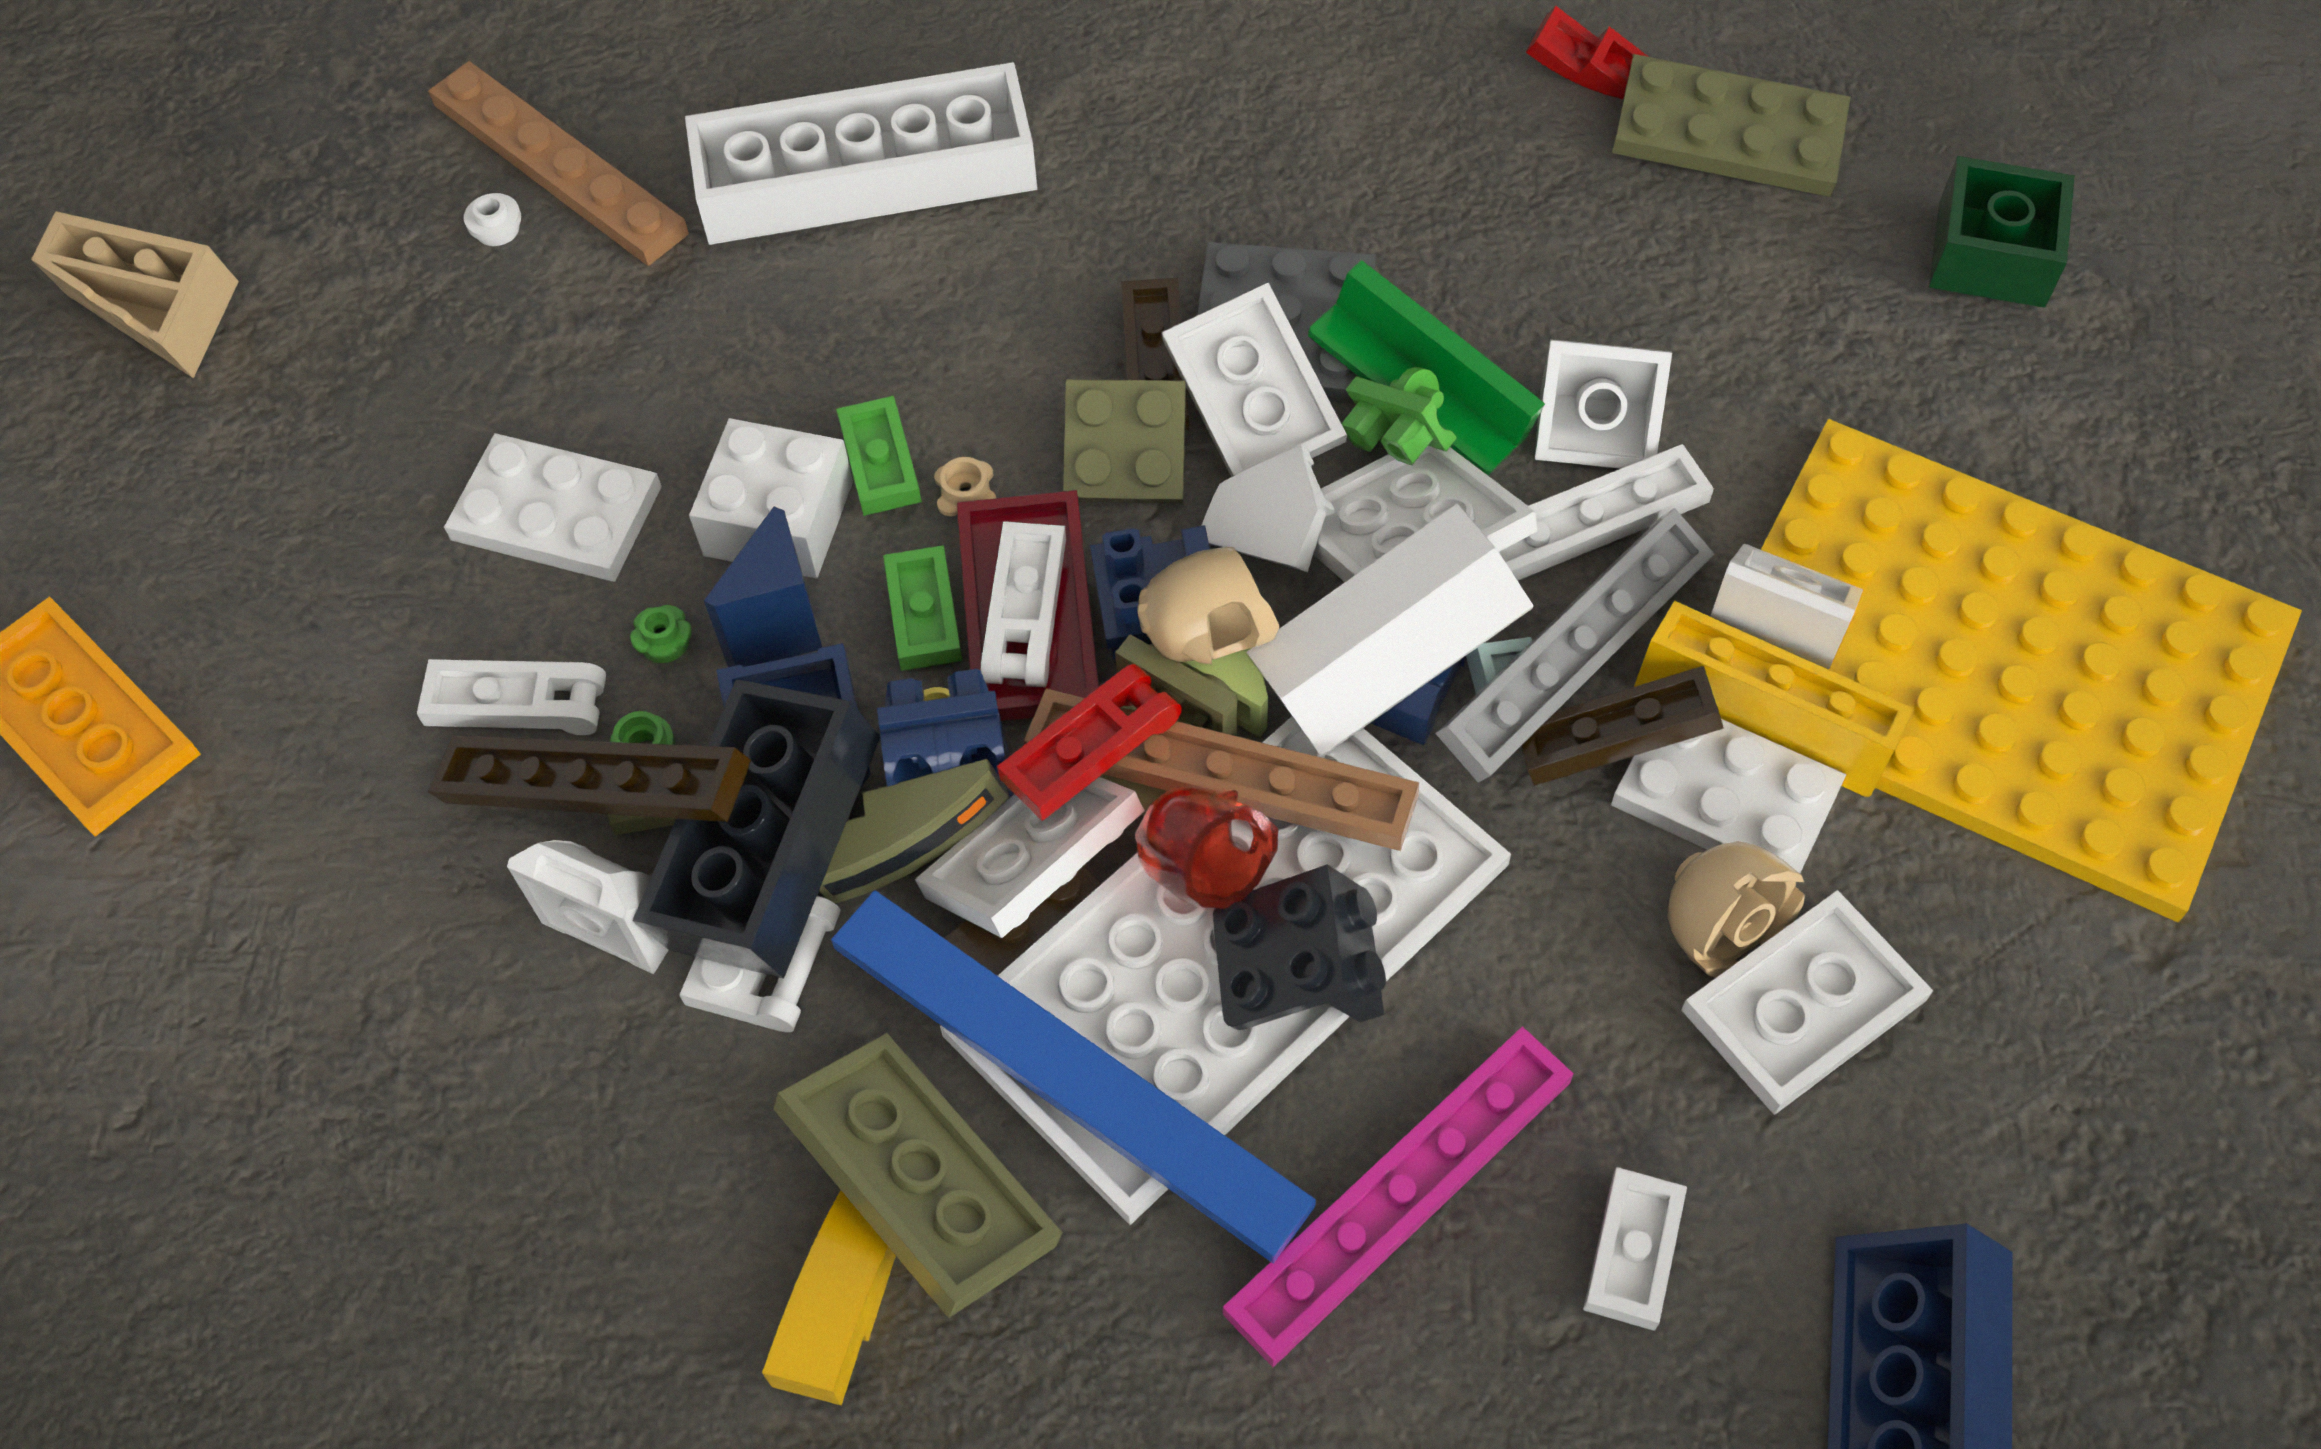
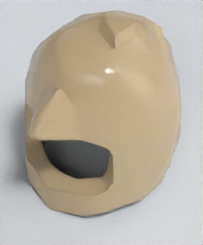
(1205, 608)

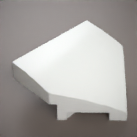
(1271, 511)

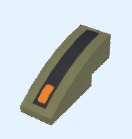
(910, 827)

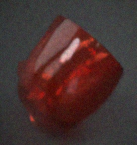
(1191, 849)

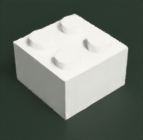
(768, 468)

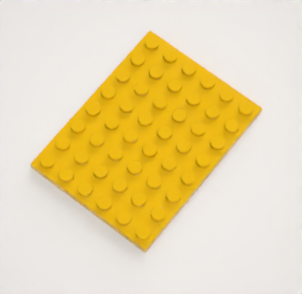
(2053, 669)

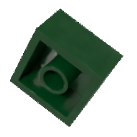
(2002, 231)

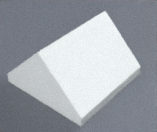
(1601, 404)
(1786, 604)

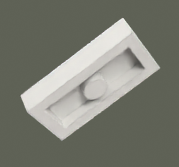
(1635, 1249)

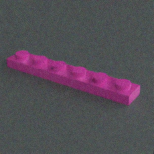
(1396, 1196)

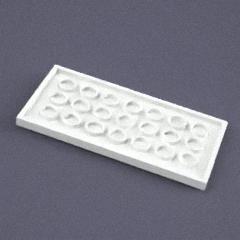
(1144, 977)

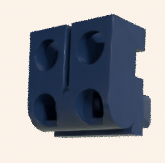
(1125, 567)
(942, 732)

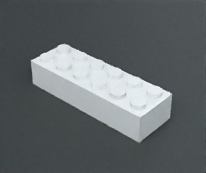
(860, 153)

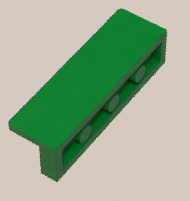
(1385, 333)

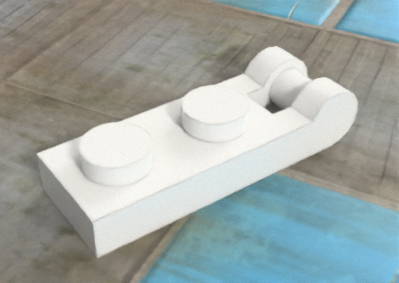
(1023, 602)
(511, 695)

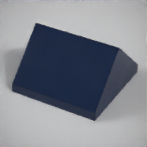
(763, 600)

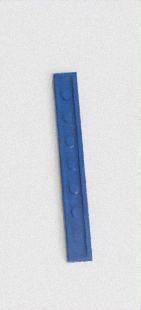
(1076, 1076)

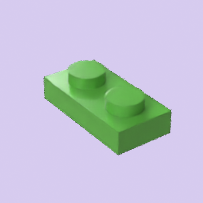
(879, 455)
(922, 608)

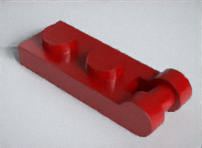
(1087, 741)

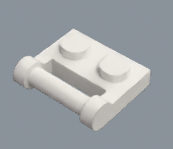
(735, 990)

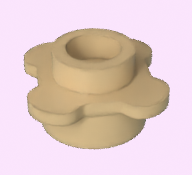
(959, 474)

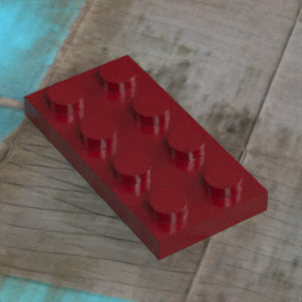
(1072, 645)

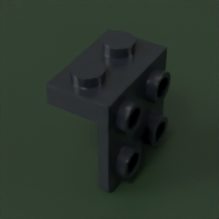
(1299, 949)

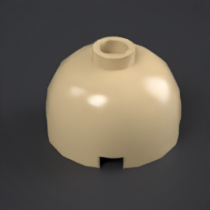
(1731, 903)

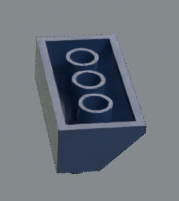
(1921, 1341)

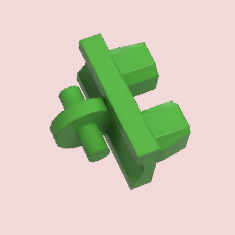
(1401, 411)

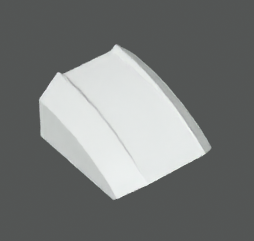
(587, 899)

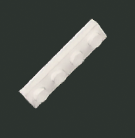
(1609, 510)

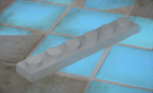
(1574, 646)

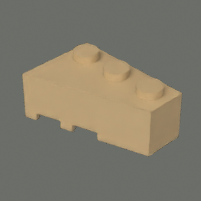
(141, 282)

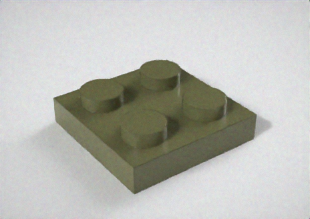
(1125, 440)

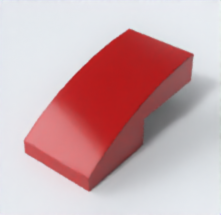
(1582, 57)

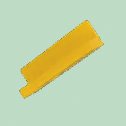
(1782, 695)

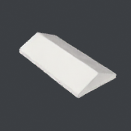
(1391, 629)

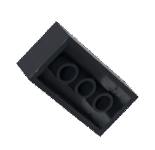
(749, 883)

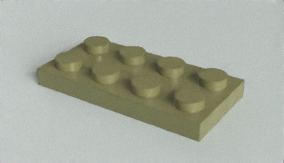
(1732, 125)
(917, 1173)

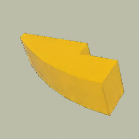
(831, 1307)

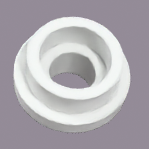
(493, 219)

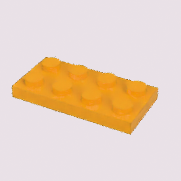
(82, 719)

